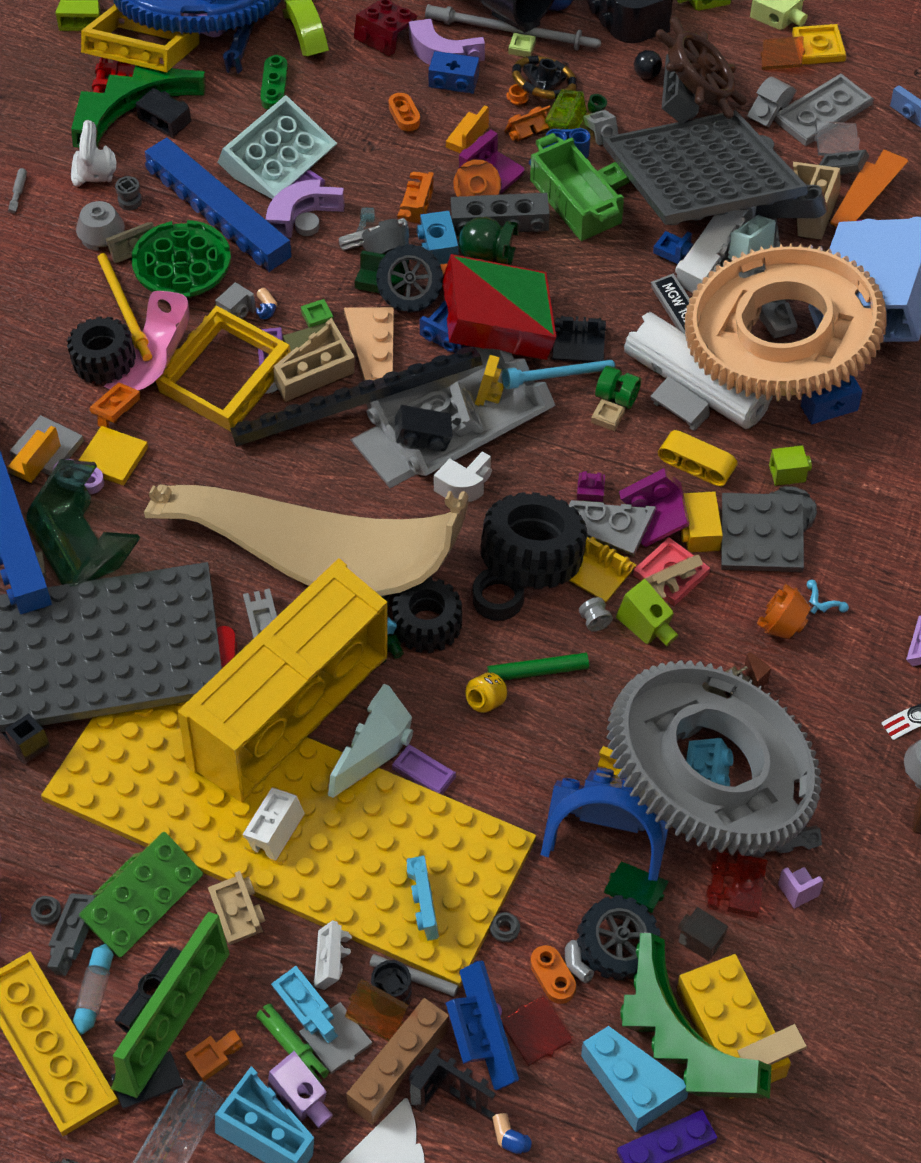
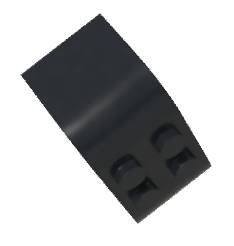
(633, 19)

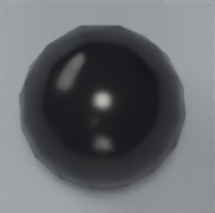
(647, 64)

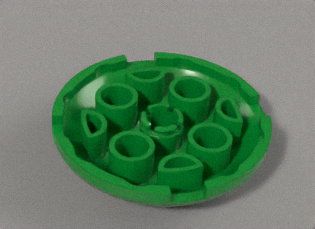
(181, 258)

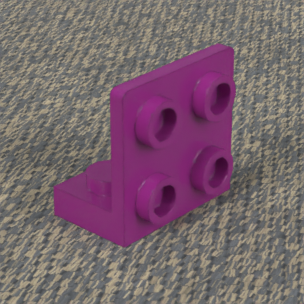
(667, 496)

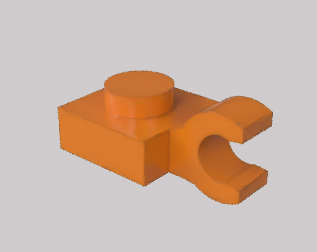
(211, 1057)

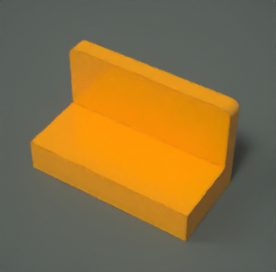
(468, 130)
(35, 454)

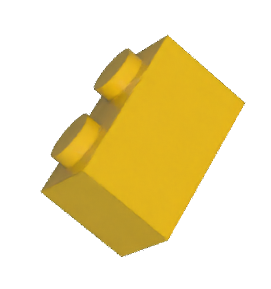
(705, 526)

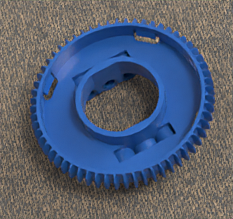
(220, 13)

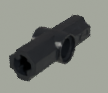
(149, 981)

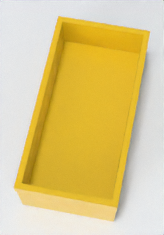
(285, 682)

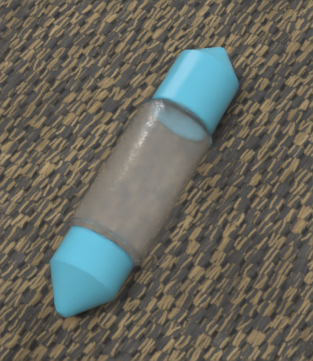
(93, 989)

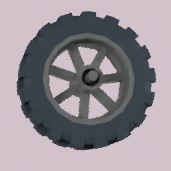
(389, 292)
(590, 942)

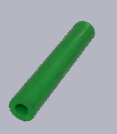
(540, 666)

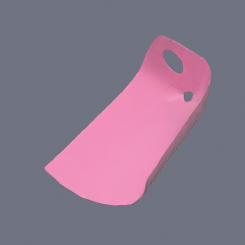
(162, 338)

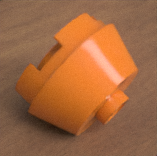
(785, 613)

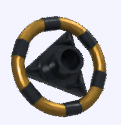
(543, 77)

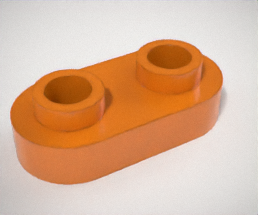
(404, 112)
(552, 972)

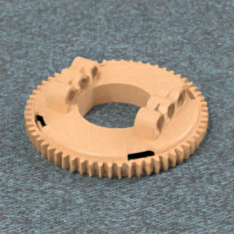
(728, 306)

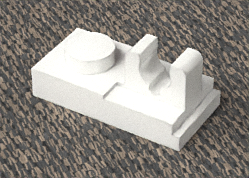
(329, 953)

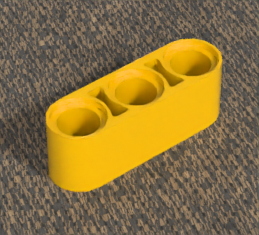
(697, 458)

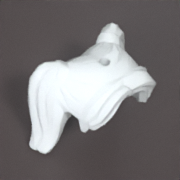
(89, 162)

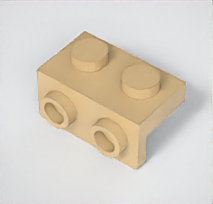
(236, 908)

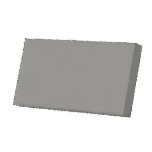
(830, 102)

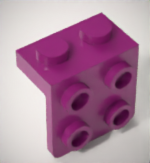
(487, 149)

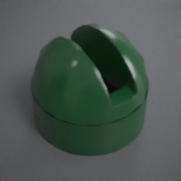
(600, 100)

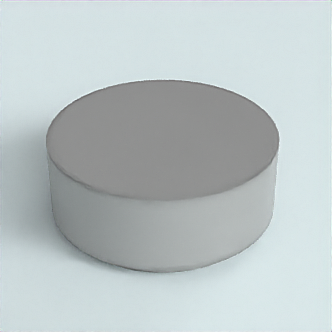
(307, 224)

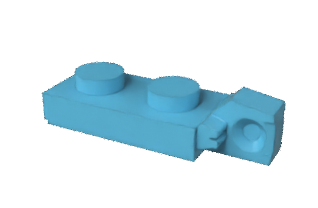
(422, 894)
(305, 1003)

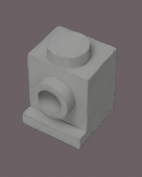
(237, 301)

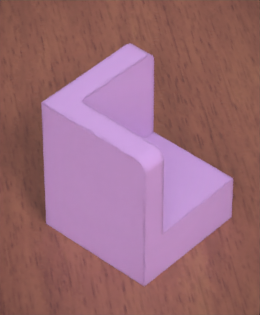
(799, 886)

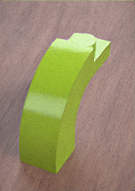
(307, 26)

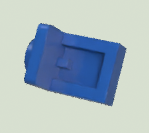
(673, 247)

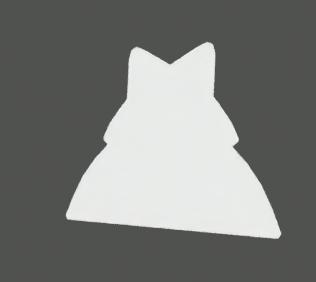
(390, 1140)

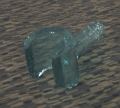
(367, 215)

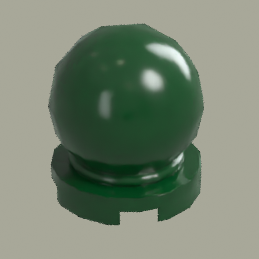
(488, 240)

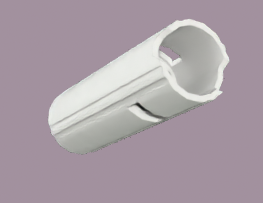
(666, 352)

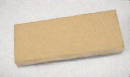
(775, 1047)

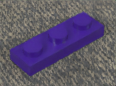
(670, 1141)

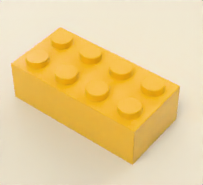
(727, 1009)

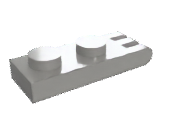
(259, 612)

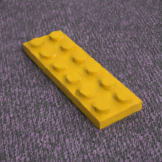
(50, 1047)

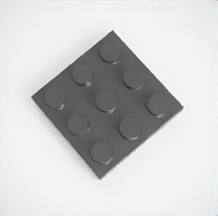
(762, 532)

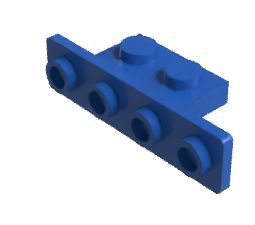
(480, 1027)

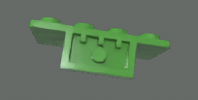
(140, 893)

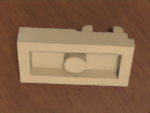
(667, 576)

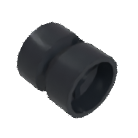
(393, 979)

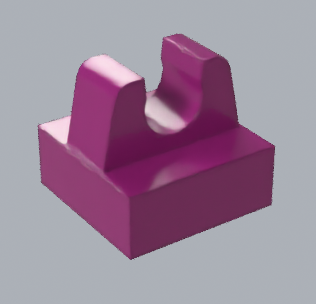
(591, 487)

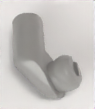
(574, 962)

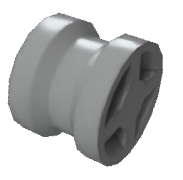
(595, 614)

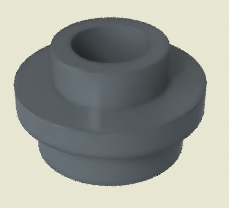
(42, 904)
(505, 919)

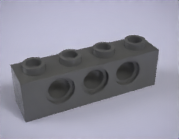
(528, 210)

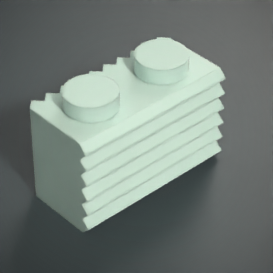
(752, 235)

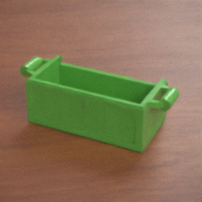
(574, 187)

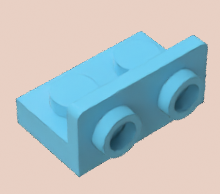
(711, 759)

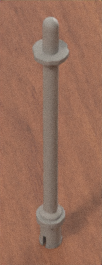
(449, 15)

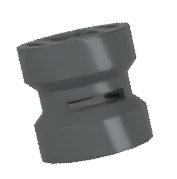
(128, 193)

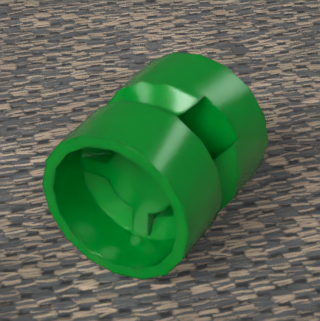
(610, 382)

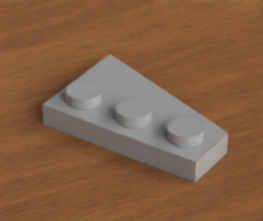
(615, 525)

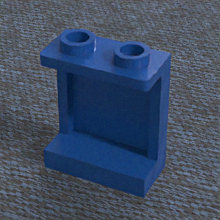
(436, 329)

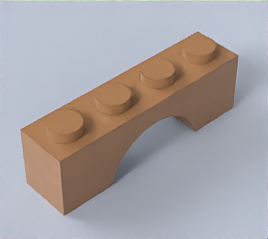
(380, 1080)

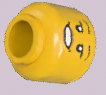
(486, 692)

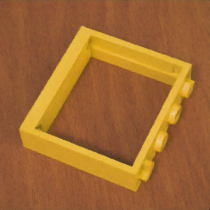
(131, 50)
(194, 346)

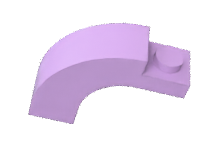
(426, 41)
(302, 198)

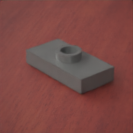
(847, 161)

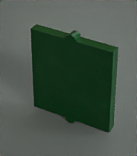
(634, 883)

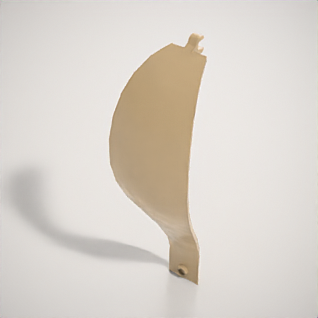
(307, 541)

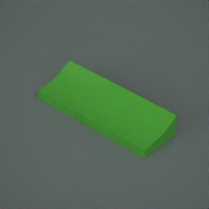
(170, 1007)

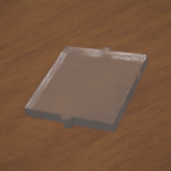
(836, 137)

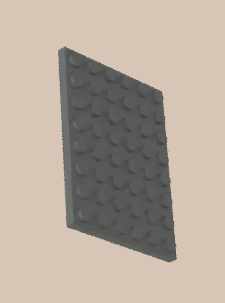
(703, 168)
(109, 646)

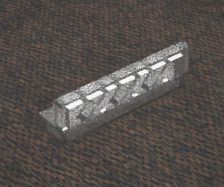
(188, 1126)

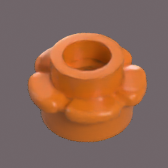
(517, 95)

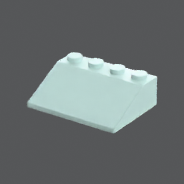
(276, 149)

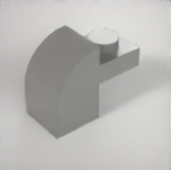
(771, 97)

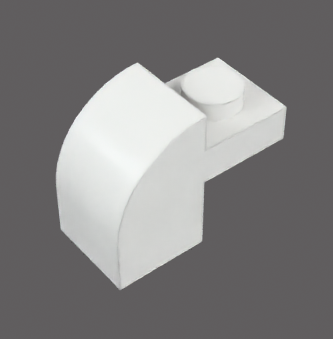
(458, 478)

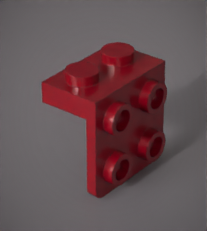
(380, 24)

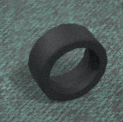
(494, 611)

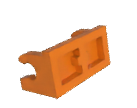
(417, 197)

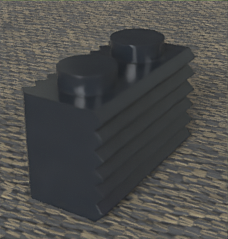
(163, 112)
(423, 428)

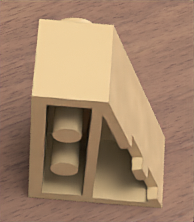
(829, 180)
(314, 364)

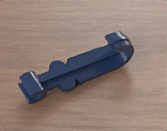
(233, 57)

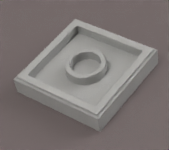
(69, 441)

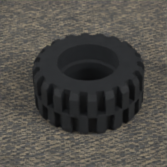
(533, 540)

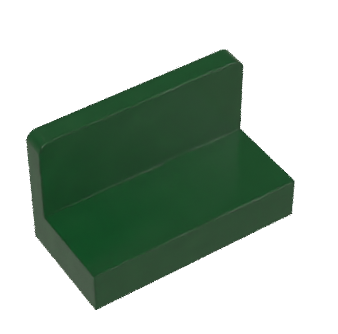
(366, 276)

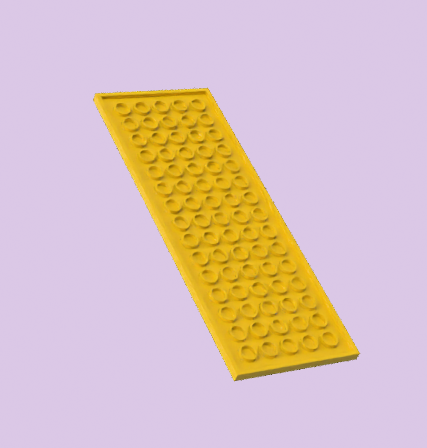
(340, 860)

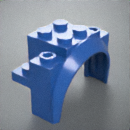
(607, 804)

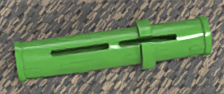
(290, 1040)

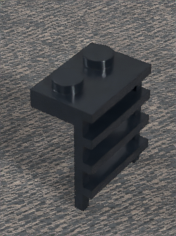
(438, 1074)

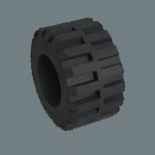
(101, 350)
(428, 633)

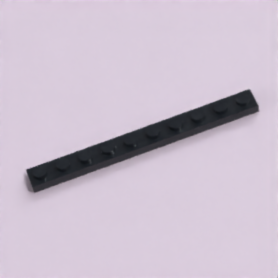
(364, 393)

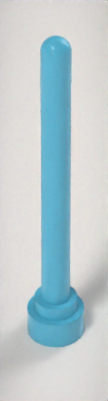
(513, 378)

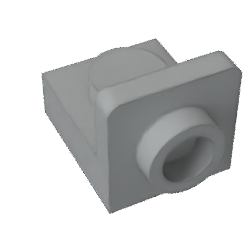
(602, 123)

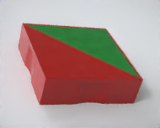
(498, 307)

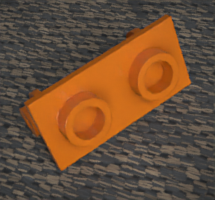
(520, 125)

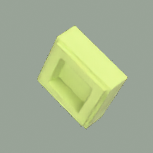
(522, 45)

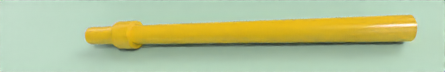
(138, 337)

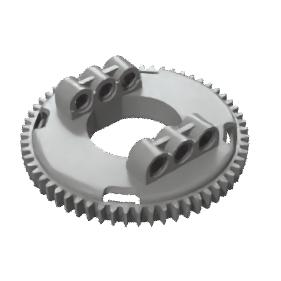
(673, 705)

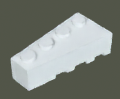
(711, 248)

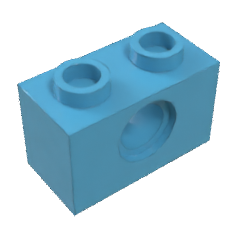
(438, 235)

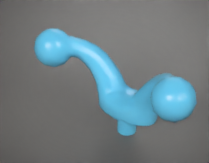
(812, 585)

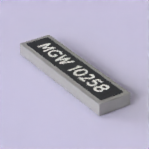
(672, 299)

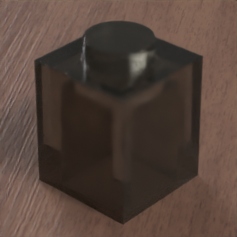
(702, 933)

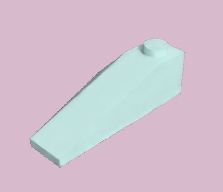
(375, 742)

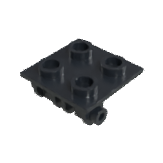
(579, 339)

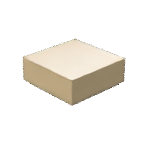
(608, 415)

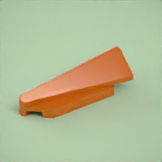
(868, 186)

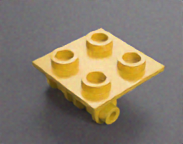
(602, 570)

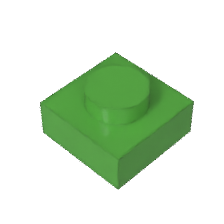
(614, 176)
(316, 313)

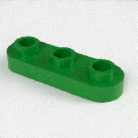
(273, 80)

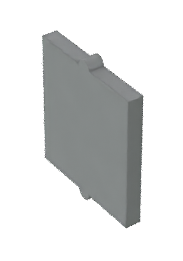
(344, 1048)

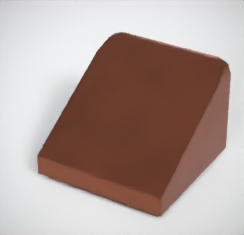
(757, 670)

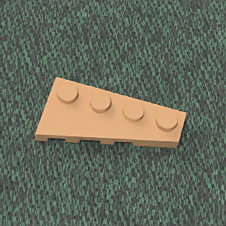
(372, 338)

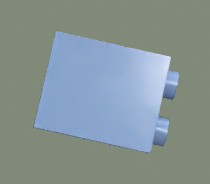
(893, 258)

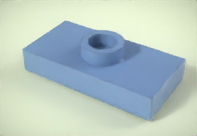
(906, 104)

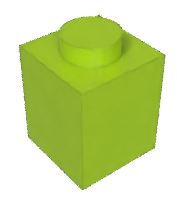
(789, 465)

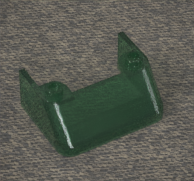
(64, 533)

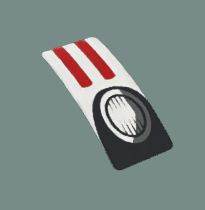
(903, 722)

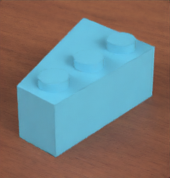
(632, 1078)
(262, 1125)

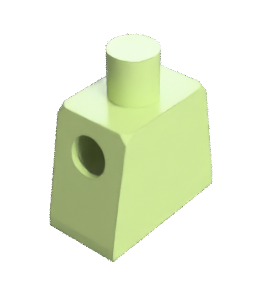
(778, 12)

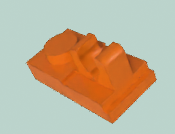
(114, 404)

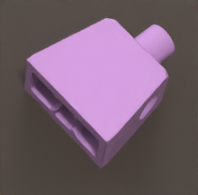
(293, 1079)

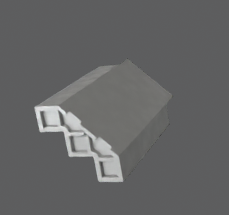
(399, 462)

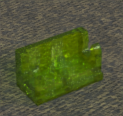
(567, 110)

